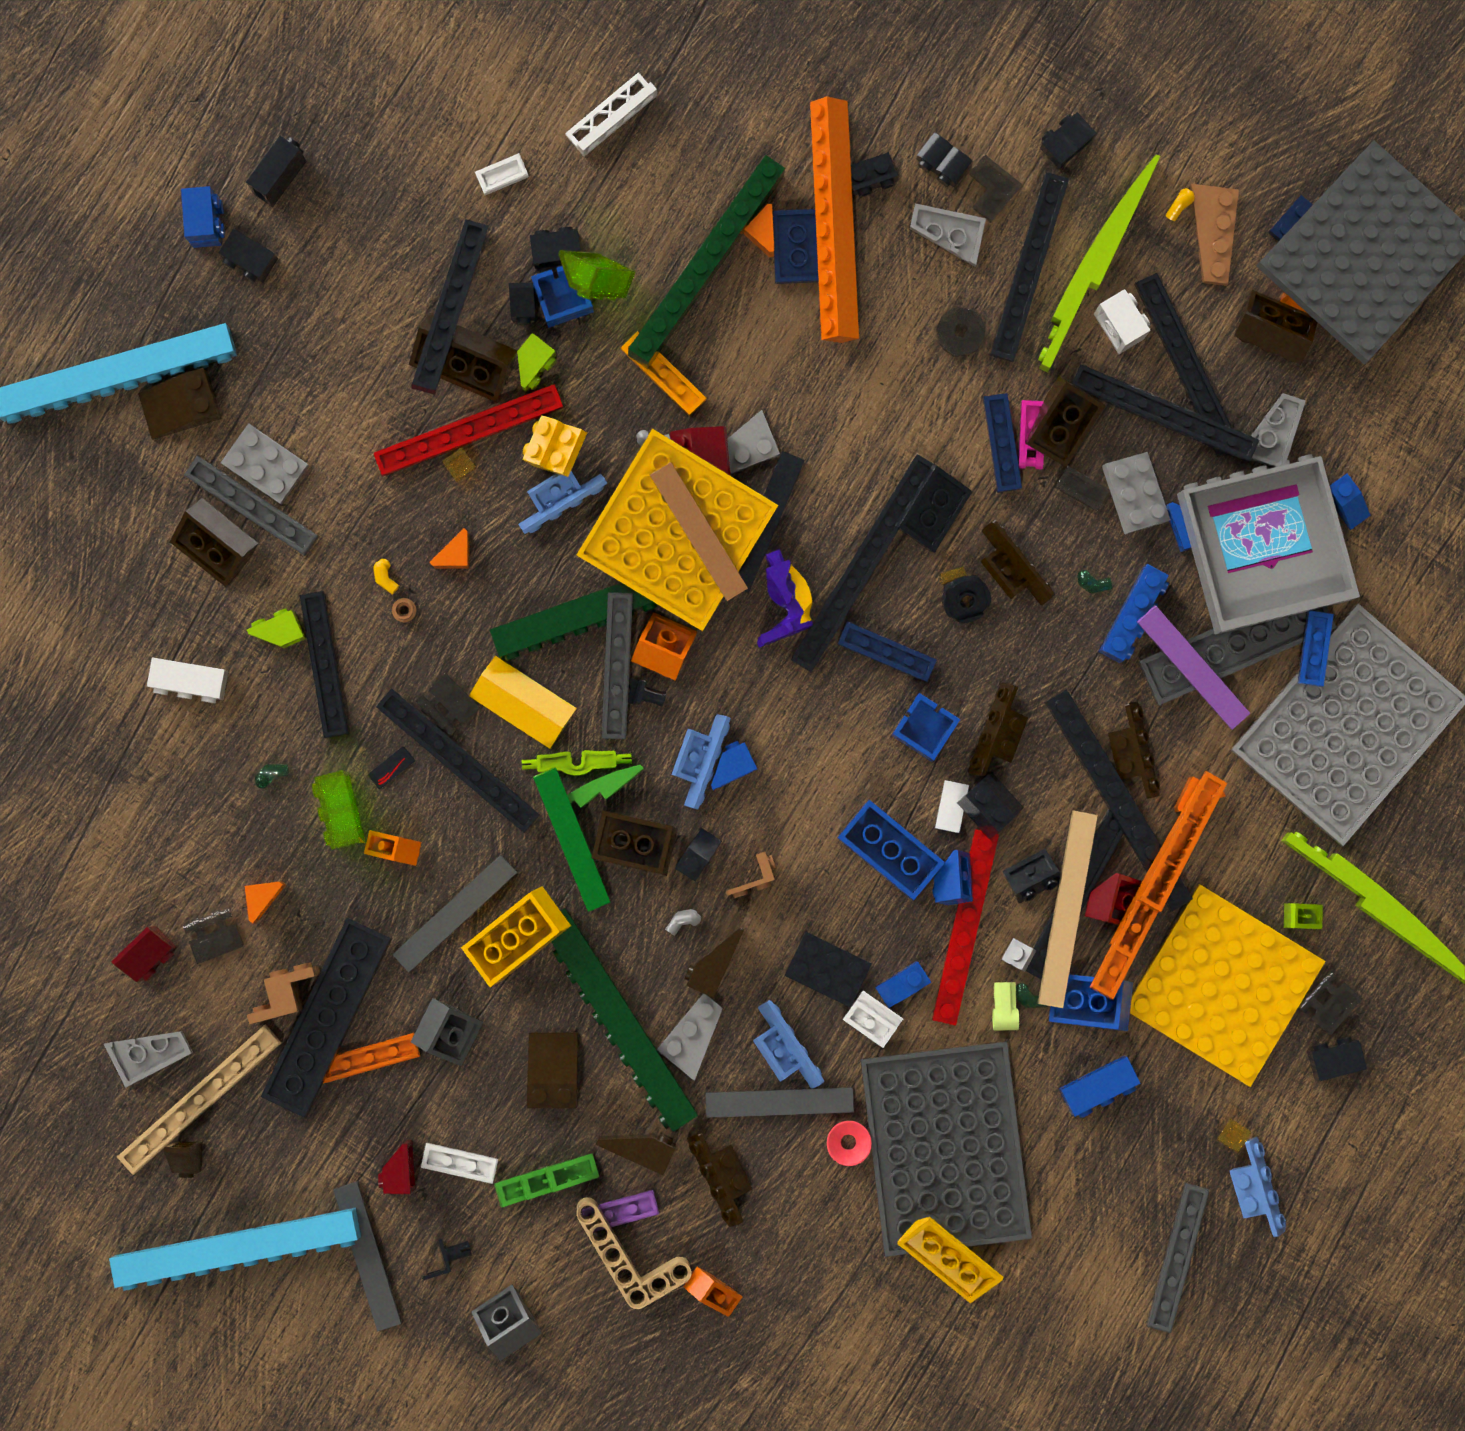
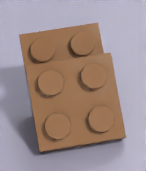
(283, 993)

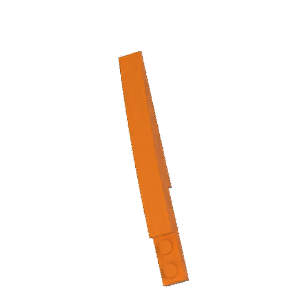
(1157, 885)

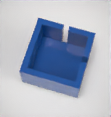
(202, 217)
(559, 300)
(924, 728)

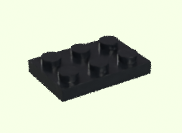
(933, 508)
(828, 969)

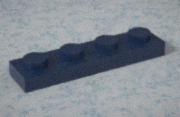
(1002, 443)
(887, 652)

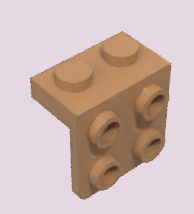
(766, 865)

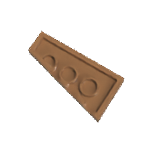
(1215, 225)

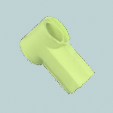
(1005, 1014)

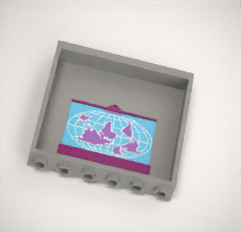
(1267, 544)

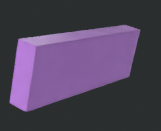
(627, 1209)

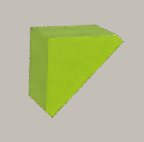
(1303, 916)

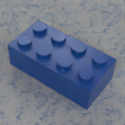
(890, 850)

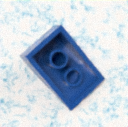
(1090, 1008)

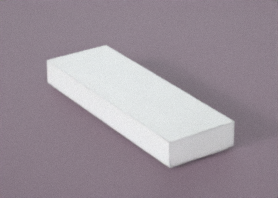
(459, 1163)

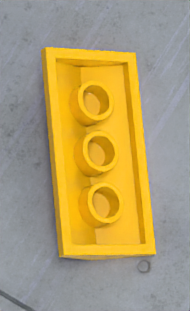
(522, 702)
(949, 1259)

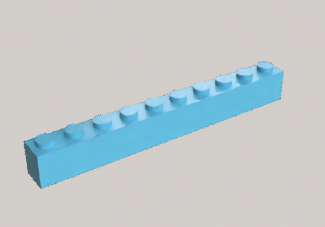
(116, 372)
(235, 1248)

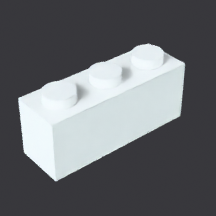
(187, 680)

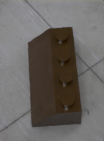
(472, 362)

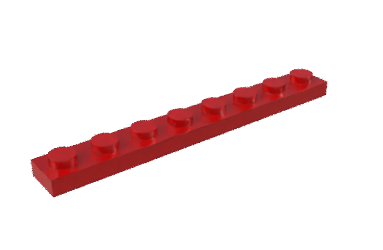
(468, 430)
(964, 931)

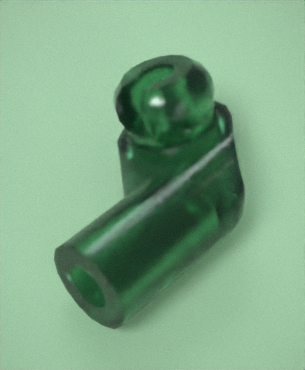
(1091, 584)
(269, 772)
(1026, 998)

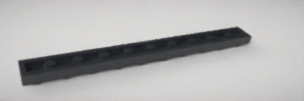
(860, 568)
(1111, 788)

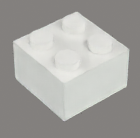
(1122, 321)

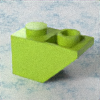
(533, 359)
(281, 630)

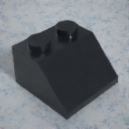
(990, 805)

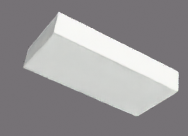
(501, 174)
(949, 812)

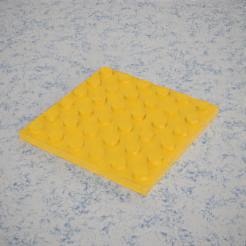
(646, 546)
(1224, 985)

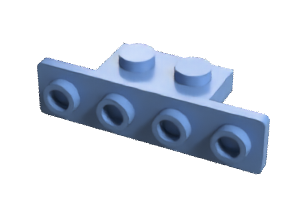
(556, 495)
(698, 758)
(783, 1050)
(1255, 1188)

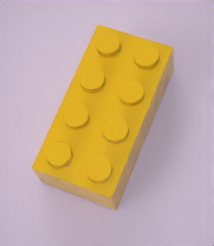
(516, 936)

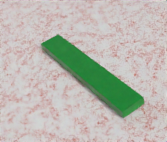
(571, 839)

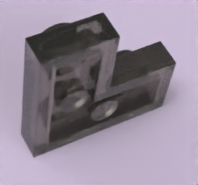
(999, 186)

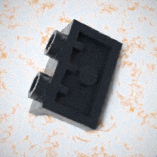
(873, 174)
(1032, 876)

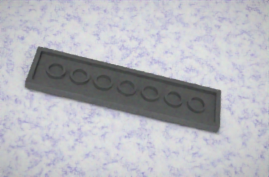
(1225, 653)

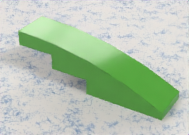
(606, 785)
(546, 1180)

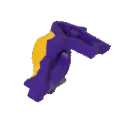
(790, 592)

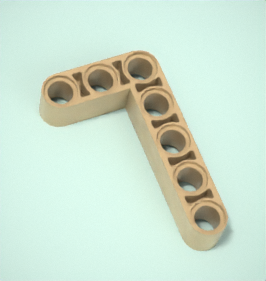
(622, 1261)

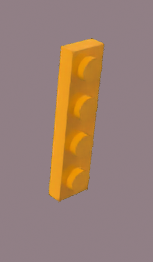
(671, 381)

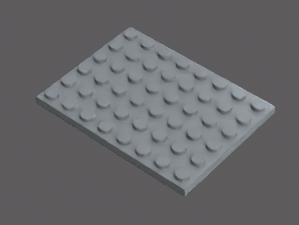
(1355, 737)

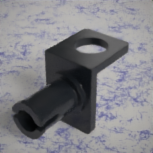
(639, 692)
(449, 1254)

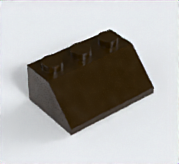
(1276, 327)
(213, 542)

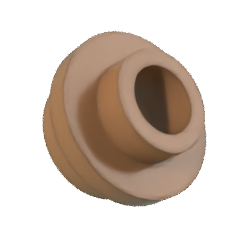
(398, 605)

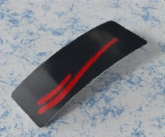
(391, 767)

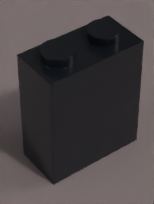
(276, 170)

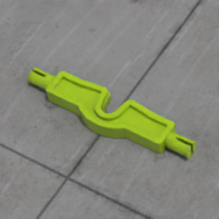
(589, 761)

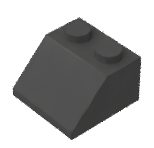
(446, 1032)
(506, 1322)

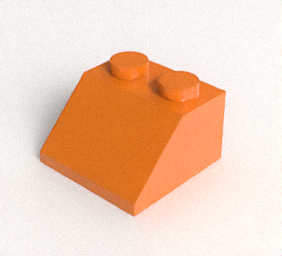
(664, 646)

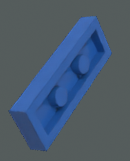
(1315, 648)

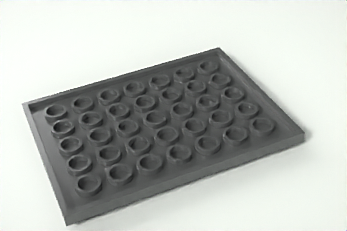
(1367, 252)
(946, 1144)

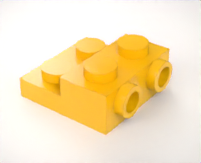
(553, 446)

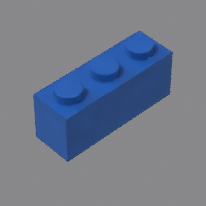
(1100, 1087)

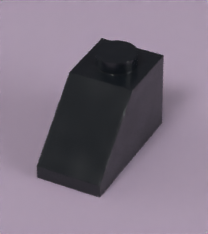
(522, 303)
(698, 854)

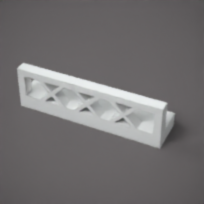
(615, 118)

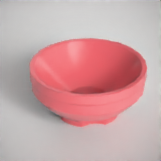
(852, 1156)

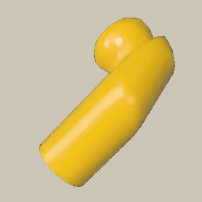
(1183, 200)
(382, 578)

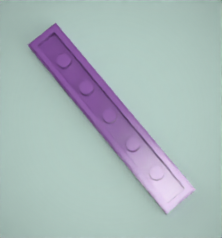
(1193, 667)

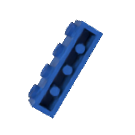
(1139, 601)

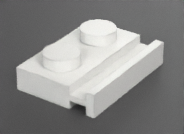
(873, 1019)

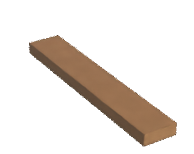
(698, 531)

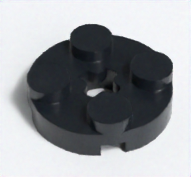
(962, 587)

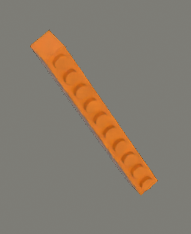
(834, 220)

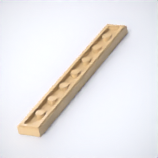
(1067, 909)
(199, 1099)

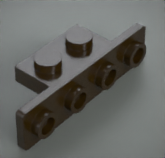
(1011, 567)
(1000, 732)
(1133, 753)
(723, 1176)

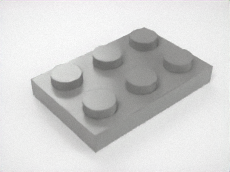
(264, 464)
(1136, 493)

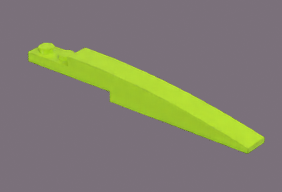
(1095, 264)
(1379, 904)

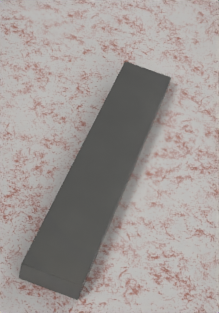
(251, 505)
(617, 665)
(454, 913)
(779, 1102)
(1177, 1257)
(369, 1260)

